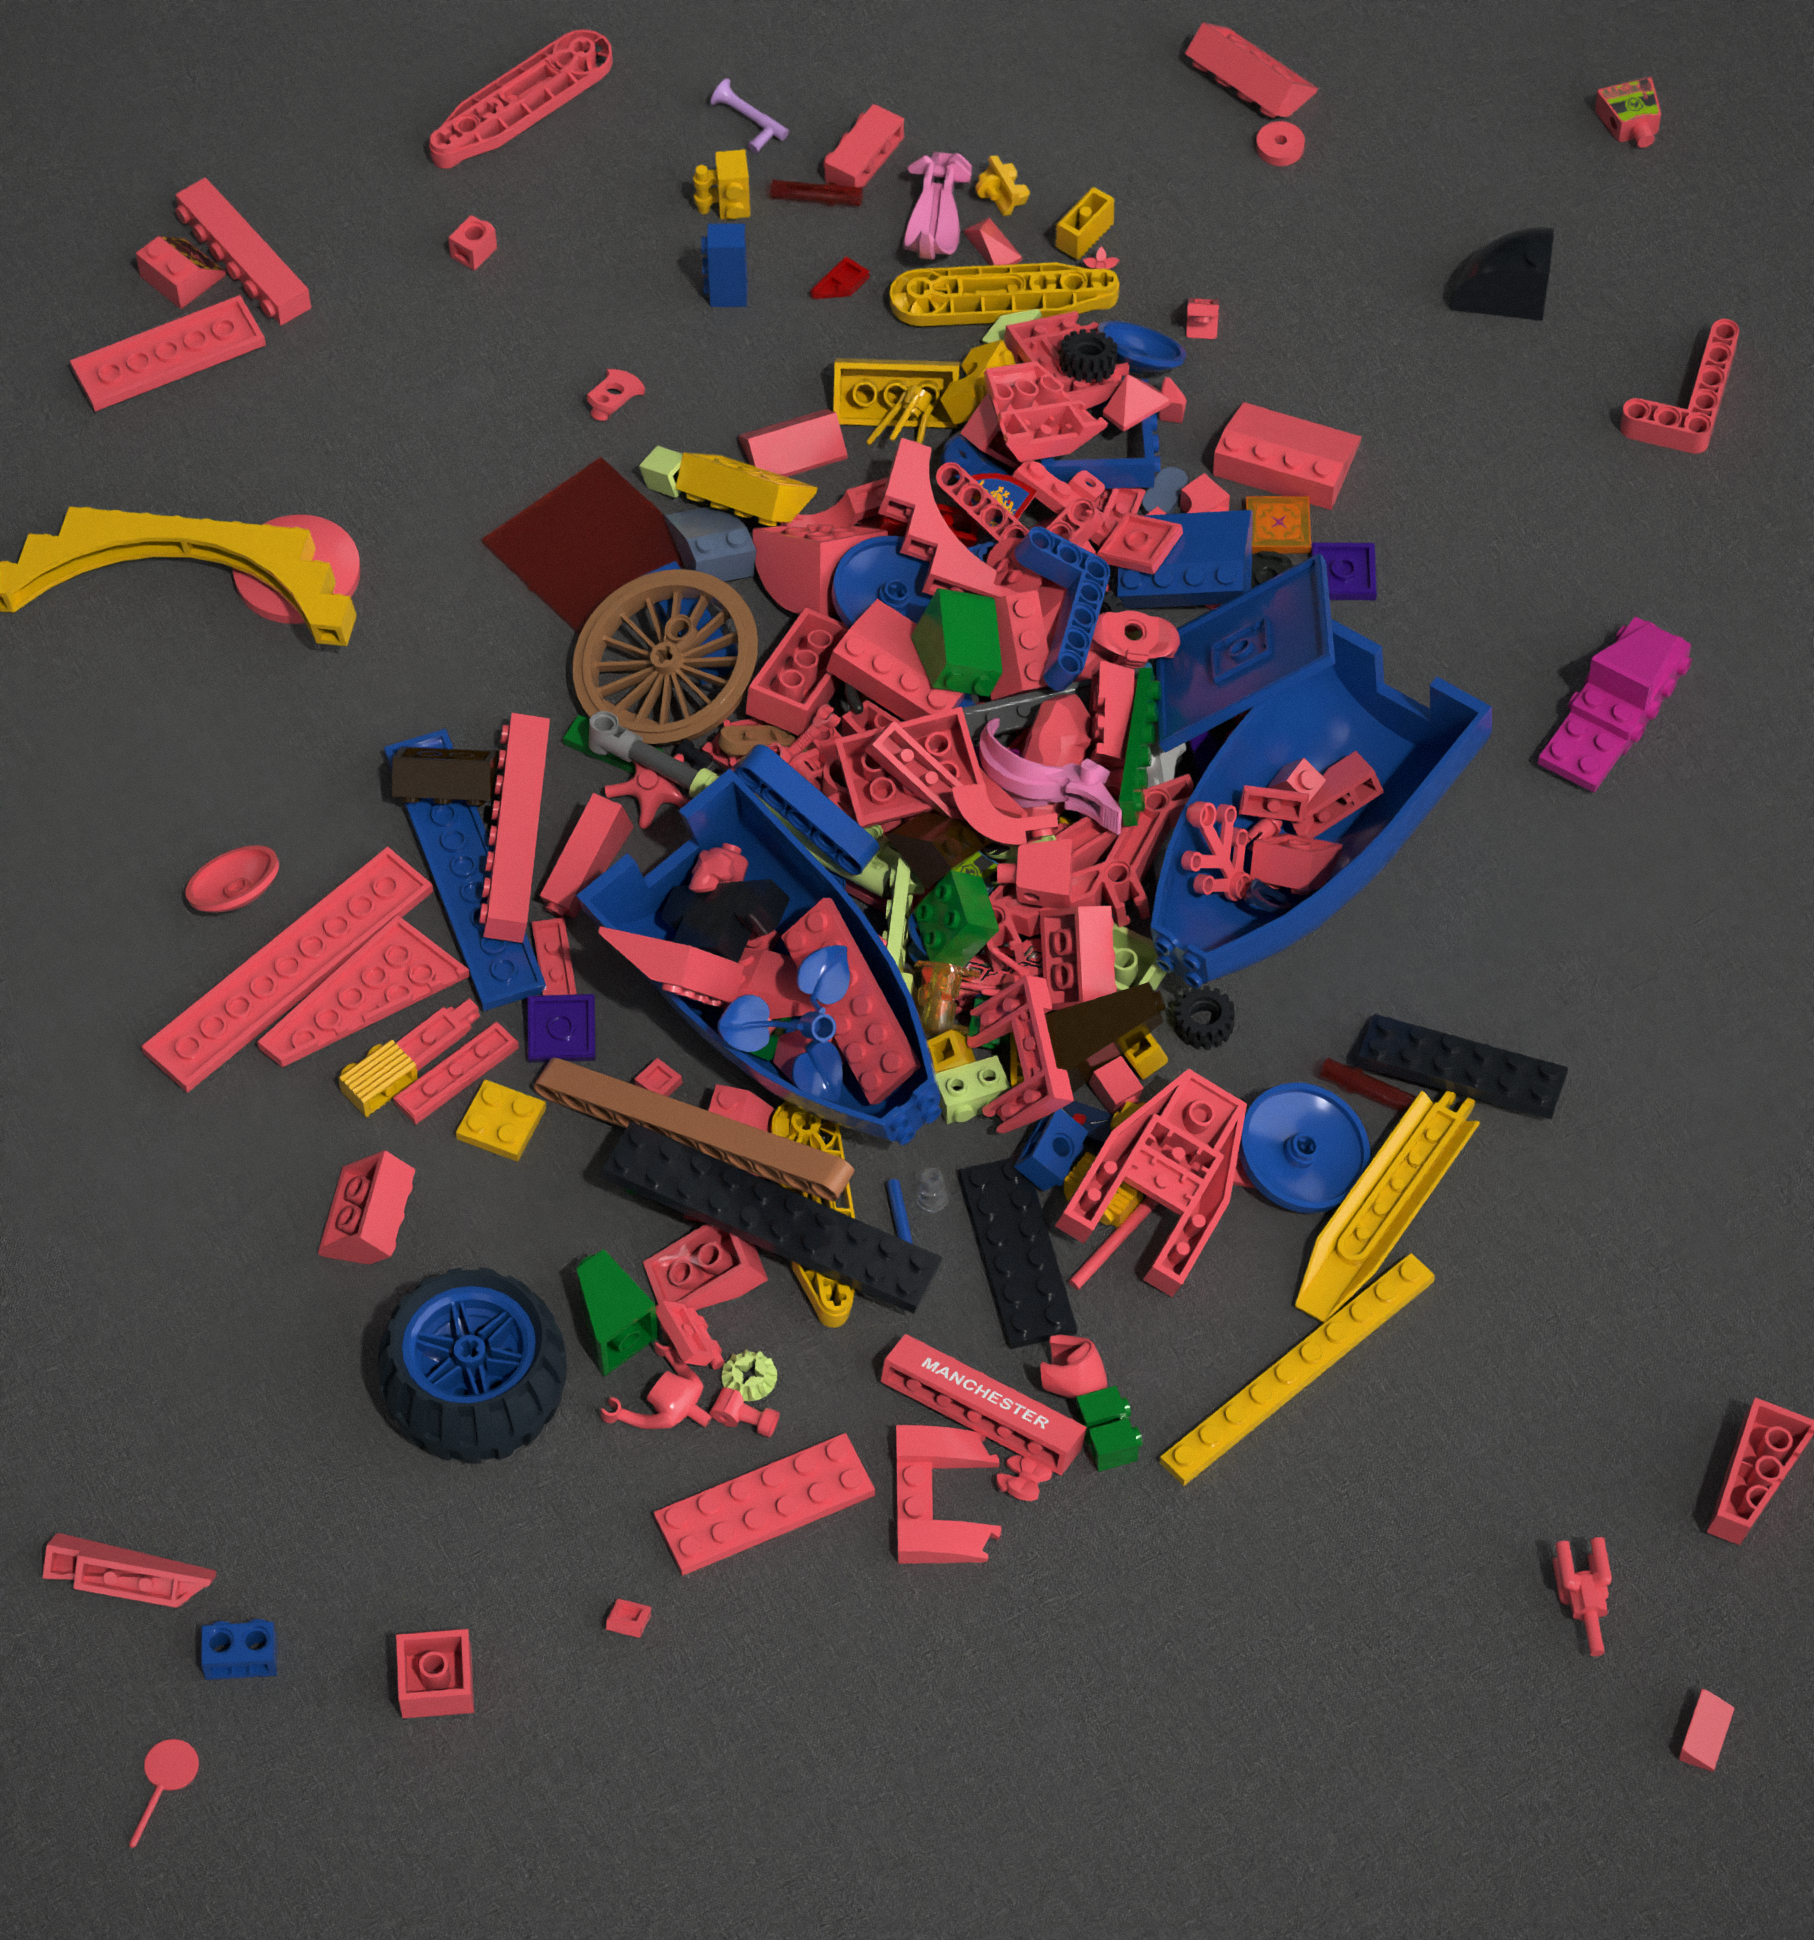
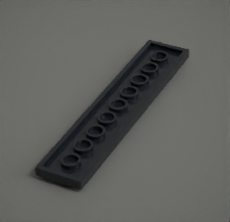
(772, 1217)

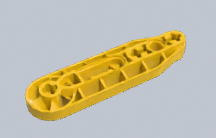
(991, 291)
(804, 1128)

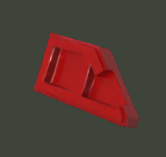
(841, 280)

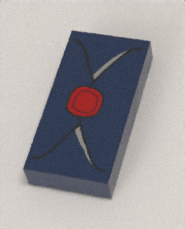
(1093, 1120)

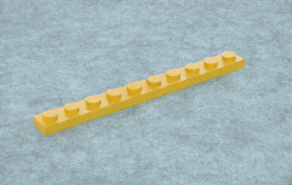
(1296, 1369)

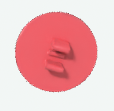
(1009, 570)

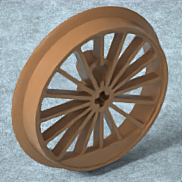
(670, 657)

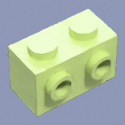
(970, 1088)

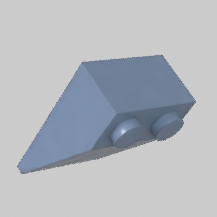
(713, 542)

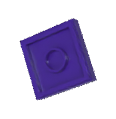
(1349, 569)
(561, 1027)

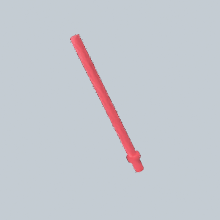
(1112, 1243)

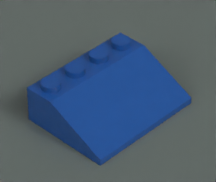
(1203, 568)

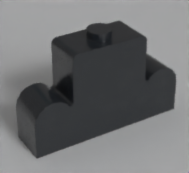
(724, 917)

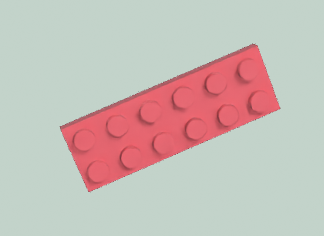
(167, 353)
(863, 1019)
(764, 1504)

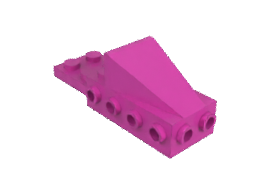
(1617, 702)

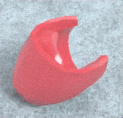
(1074, 1367)

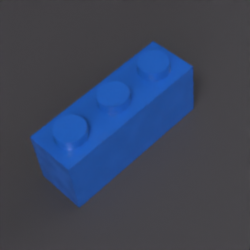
(725, 265)

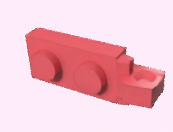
(438, 1033)

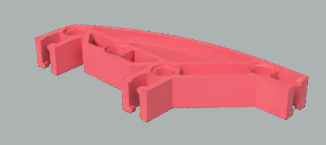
(1127, 860)

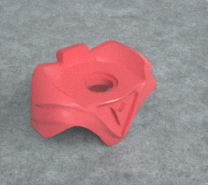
(1157, 638)

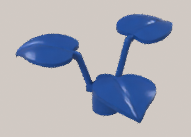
(819, 1069)

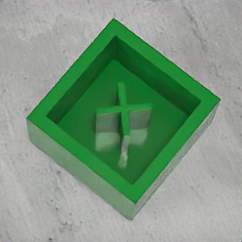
(956, 919)

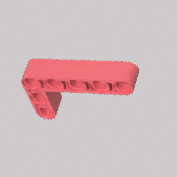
(1691, 427)
(1010, 527)

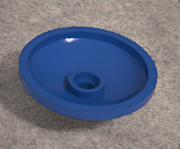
(1143, 347)

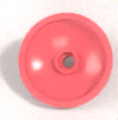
(232, 879)

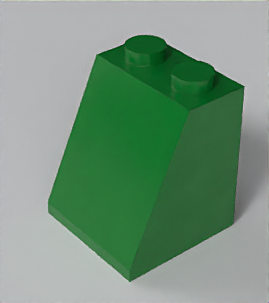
(960, 642)
(615, 1311)

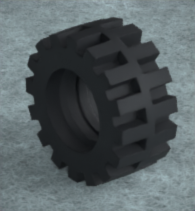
(1199, 1033)

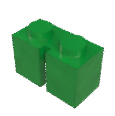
(1108, 1428)

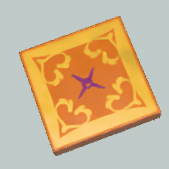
(1280, 523)

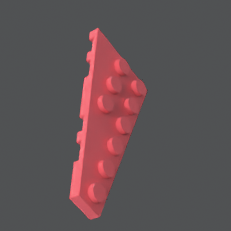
(375, 982)

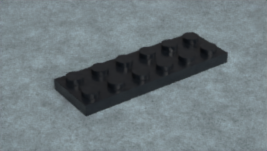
(1462, 1066)
(1017, 1253)

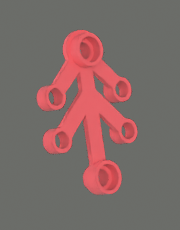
(1235, 880)

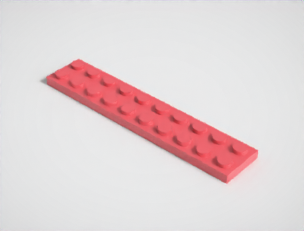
(285, 969)

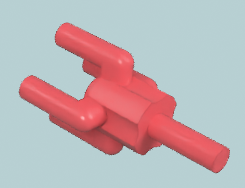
(1585, 1589)

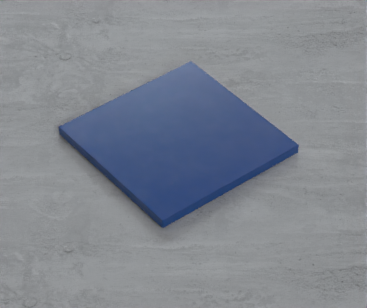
(1246, 652)

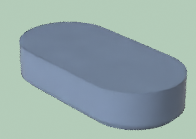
(1166, 490)

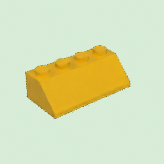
(871, 387)
(743, 488)

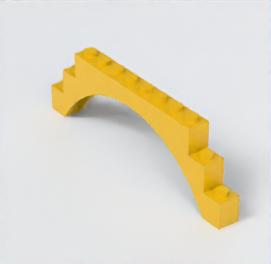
(103, 537)

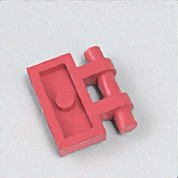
(689, 1334)

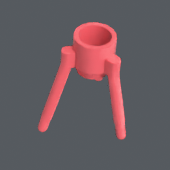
(1020, 971)

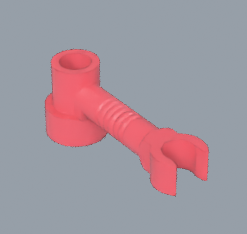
(820, 724)

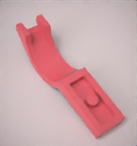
(855, 505)

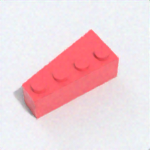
(1760, 1461)

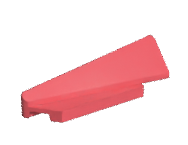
(123, 1571)

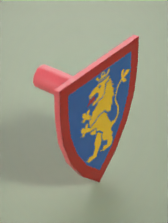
(1008, 491)

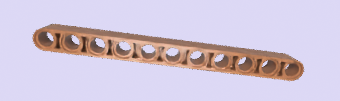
(703, 1130)

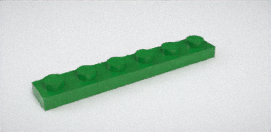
(1138, 750)

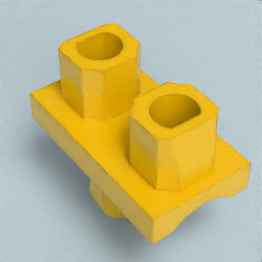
(999, 186)

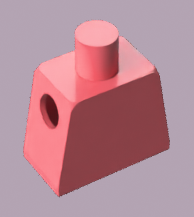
(1041, 873)

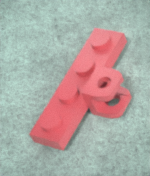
(1059, 495)

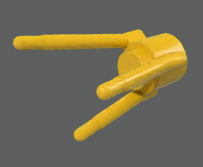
(914, 403)

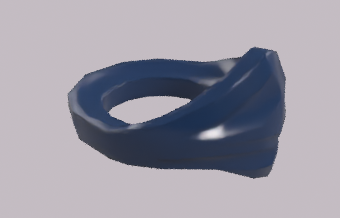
(1259, 893)

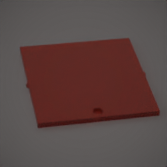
(584, 542)

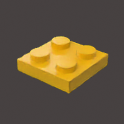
(501, 1120)

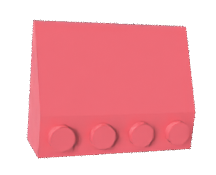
(1285, 455)
(884, 665)
(880, 796)
(680, 967)

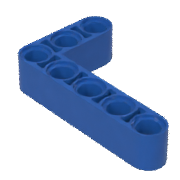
(1086, 582)
(806, 809)

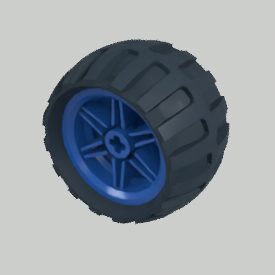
(484, 1319)

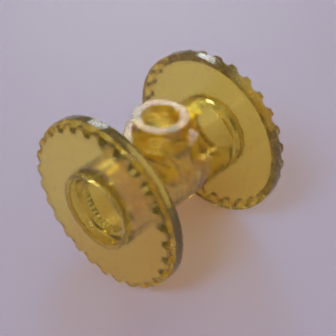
(939, 995)

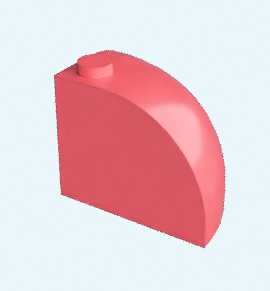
(801, 562)

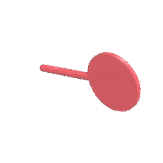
(168, 1767)

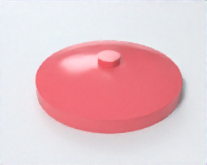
(331, 545)

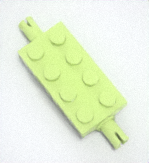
(898, 909)

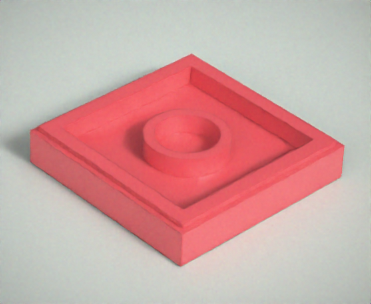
(1140, 543)

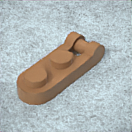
(741, 739)

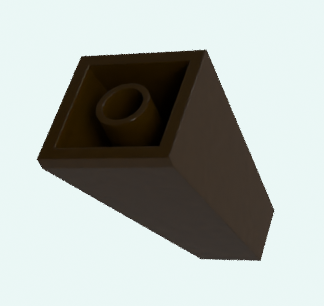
(1102, 1030)

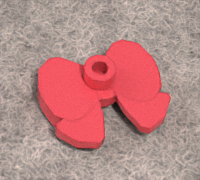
(1030, 1474)

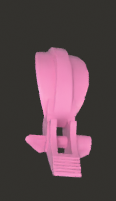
(935, 219)
(1039, 785)

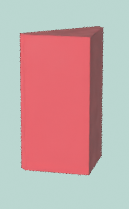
(796, 444)

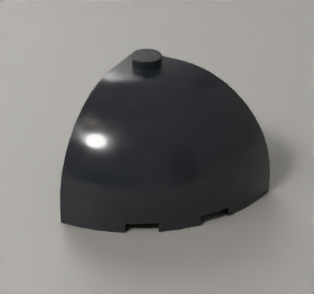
(1508, 276)

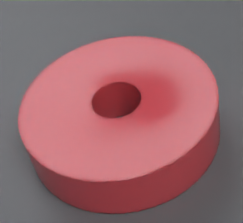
(1280, 154)

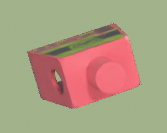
(1630, 111)

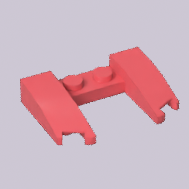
(1041, 341)
(1045, 1087)
(919, 1536)

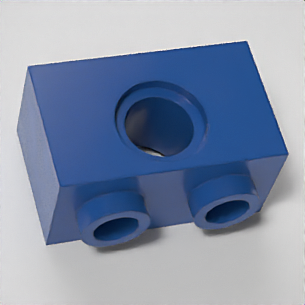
(1051, 1150)

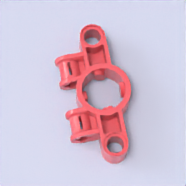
(824, 772)

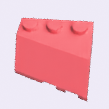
(1111, 713)

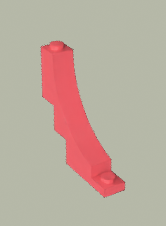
(927, 535)

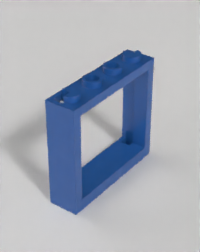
(1116, 472)

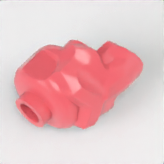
(718, 866)

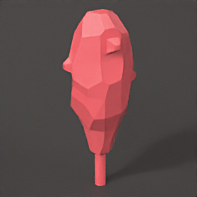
(1057, 739)

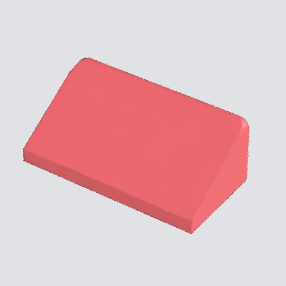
(1273, 803)
(1706, 1731)

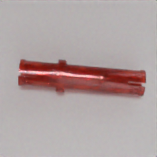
(815, 192)
(1366, 1085)

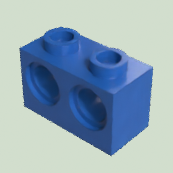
(239, 1659)

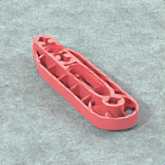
(521, 97)

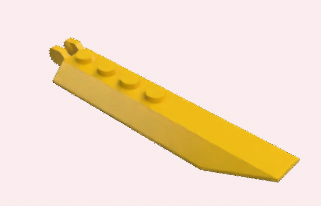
(1384, 1202)

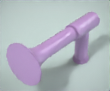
(770, 127)

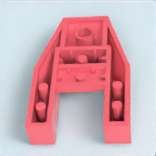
(1176, 1152)

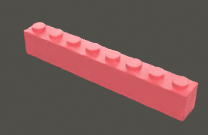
(516, 828)

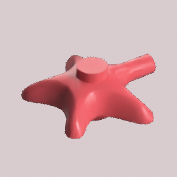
(650, 790)

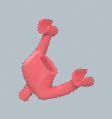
(671, 1396)

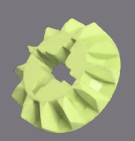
(755, 1387)

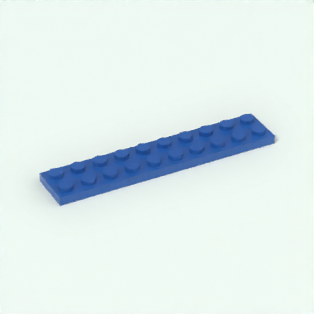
(456, 856)

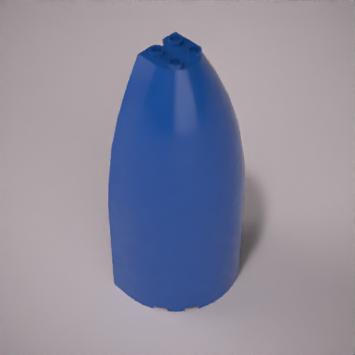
(1320, 719)
(736, 816)

